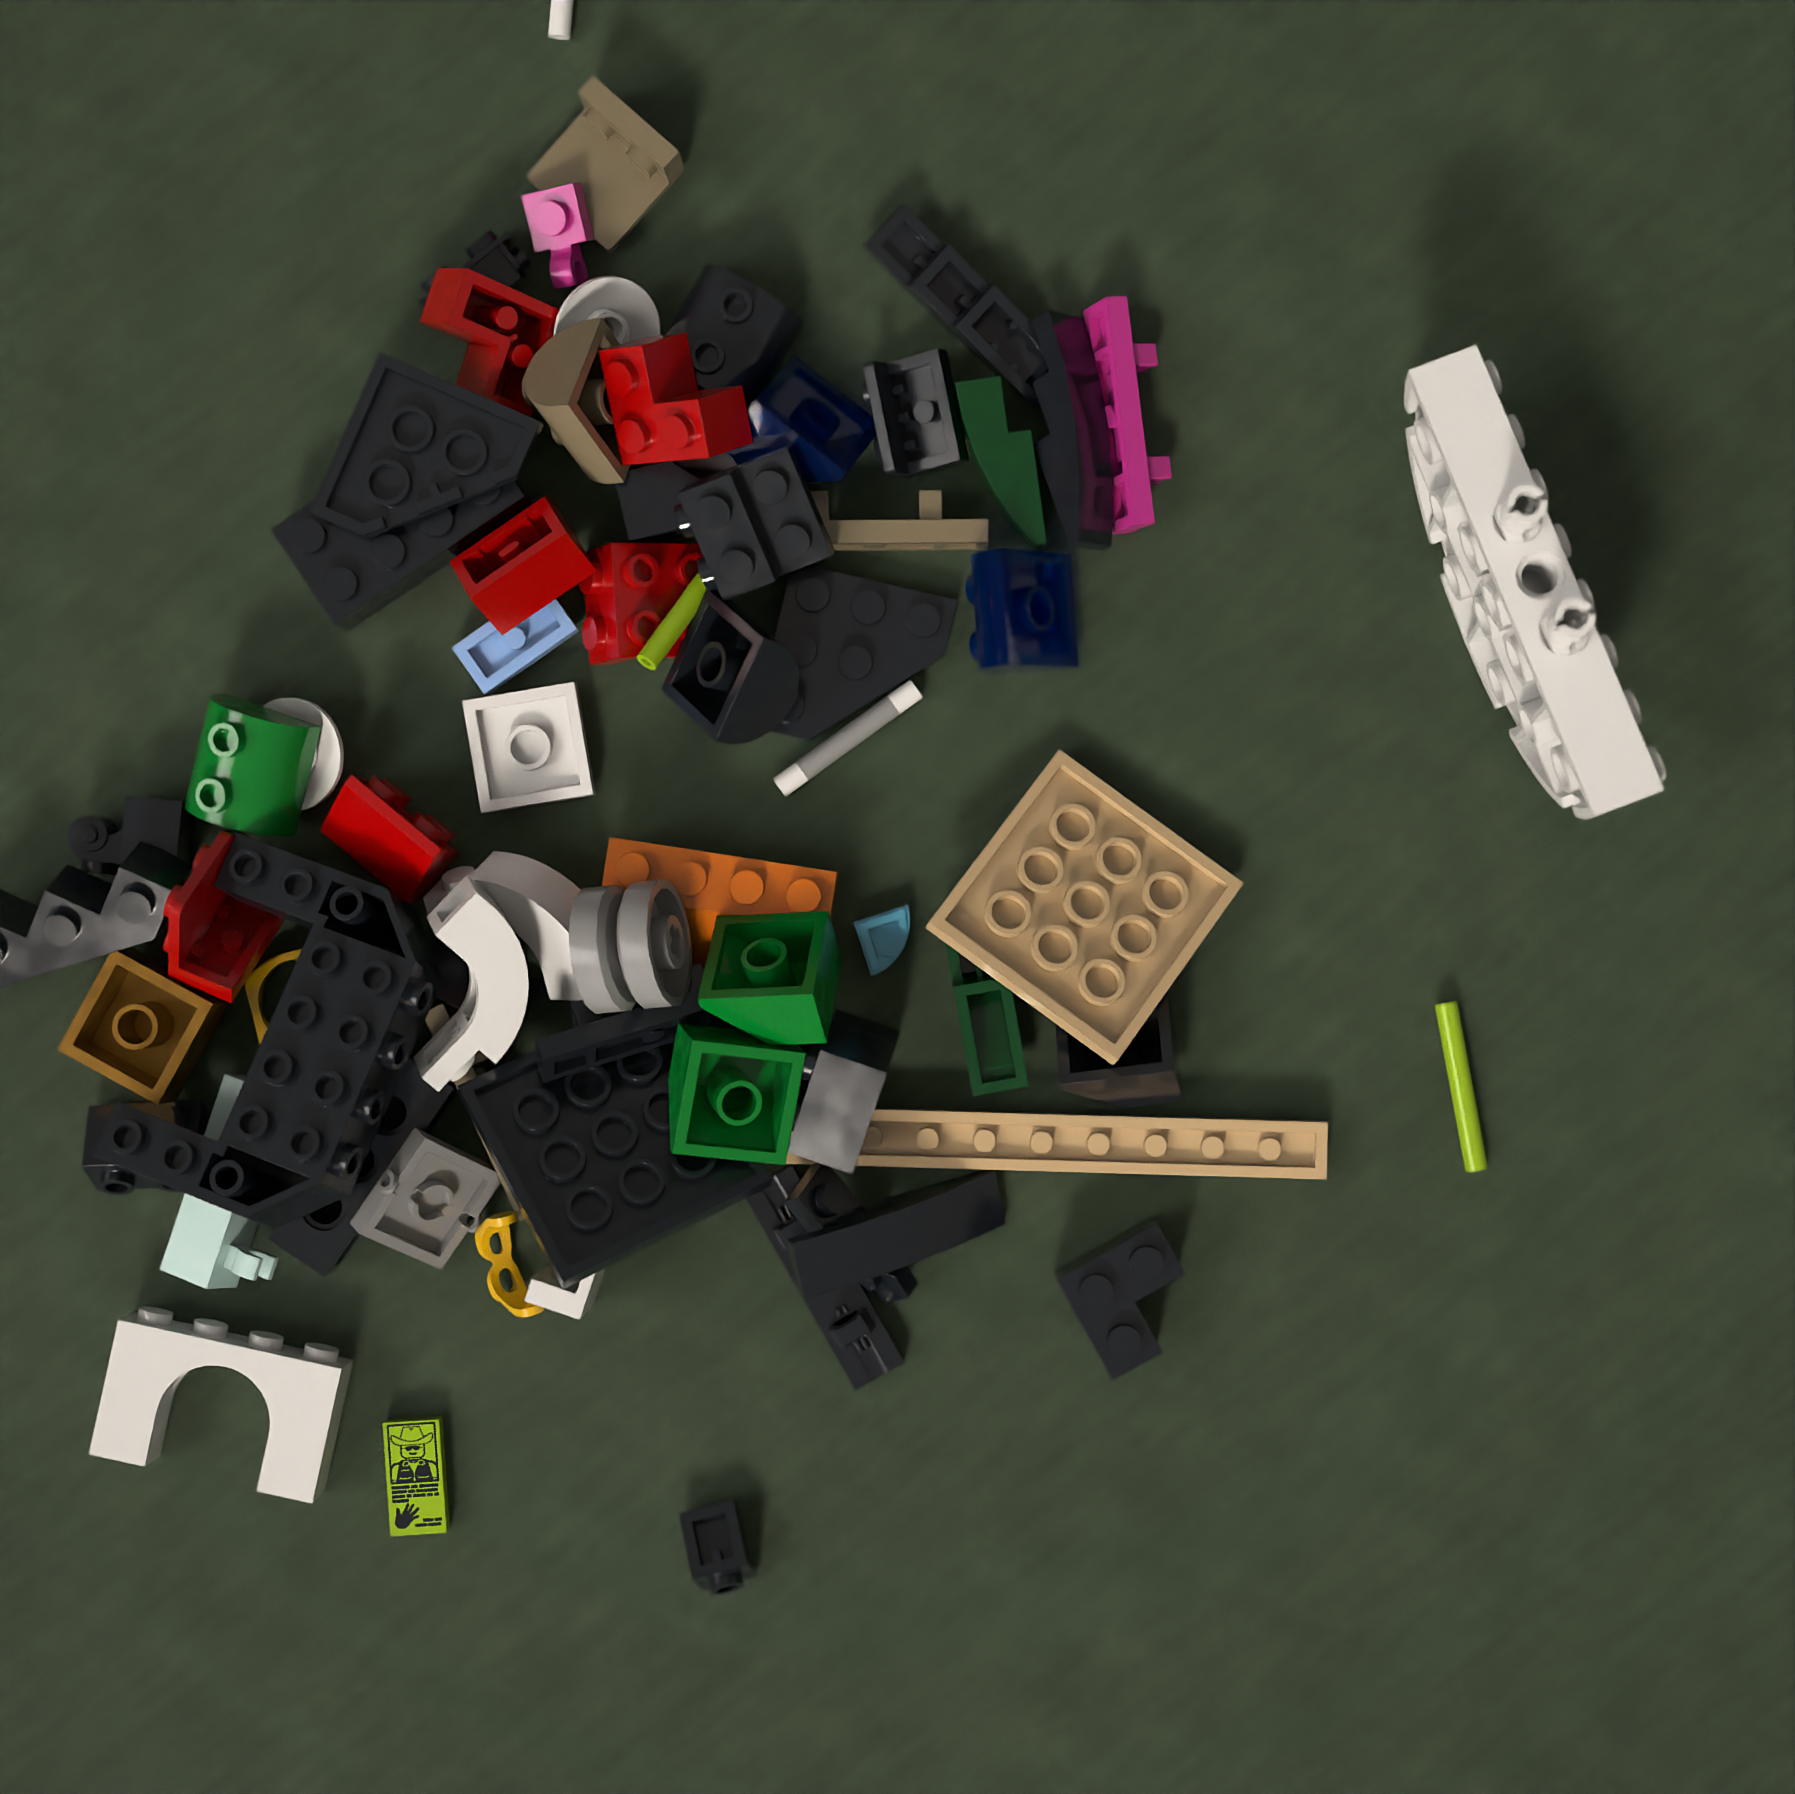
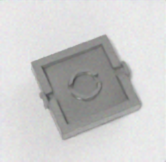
(426, 1199)

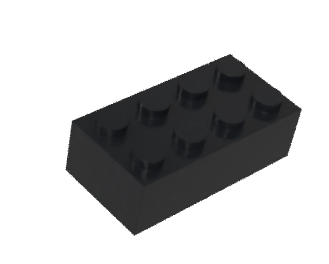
(363, 575)

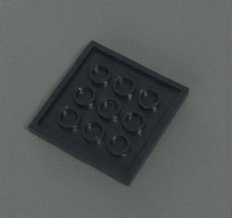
(596, 1158)

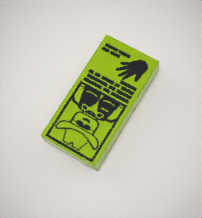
(416, 1476)

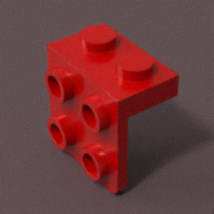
(633, 595)
(211, 935)

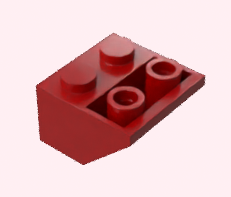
(523, 565)
(389, 839)

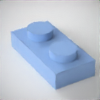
(498, 658)

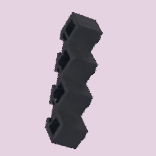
(86, 915)

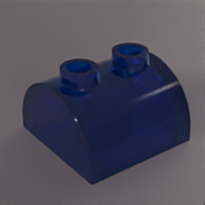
(1022, 611)

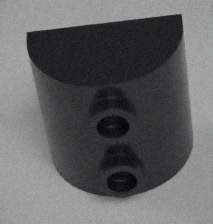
(735, 332)
(732, 674)

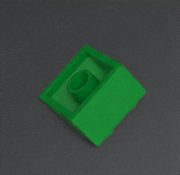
(773, 975)
(732, 1095)

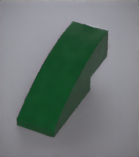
(1002, 458)
(987, 1028)

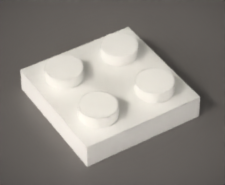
(528, 747)

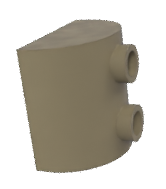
(572, 397)

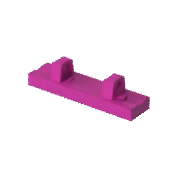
(1118, 365)

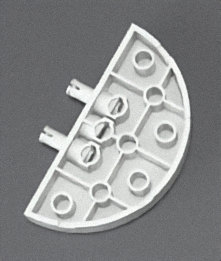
(1517, 593)

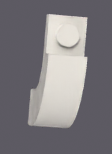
(534, 903)
(496, 990)

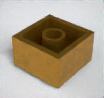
(142, 1026)

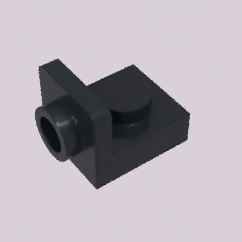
(717, 1547)

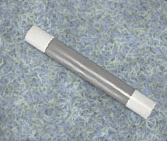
(847, 738)

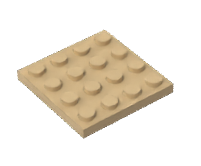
(1085, 906)

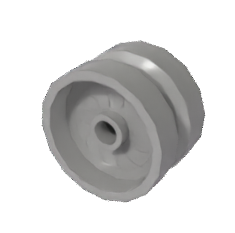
(630, 946)

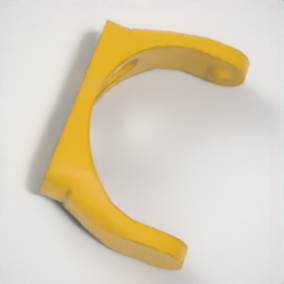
(256, 984)
(513, 1298)

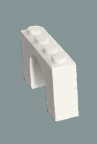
(299, 1385)

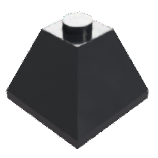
(1142, 1075)

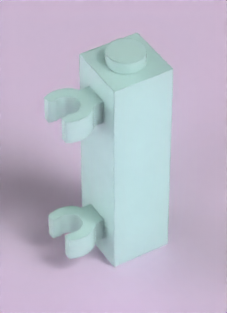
(208, 1241)

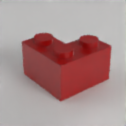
(499, 327)
(661, 410)

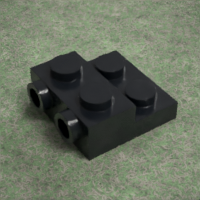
(753, 523)

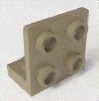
(615, 158)

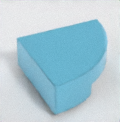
(883, 937)

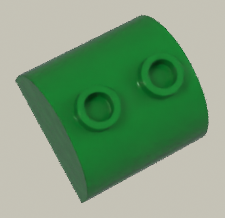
(251, 767)

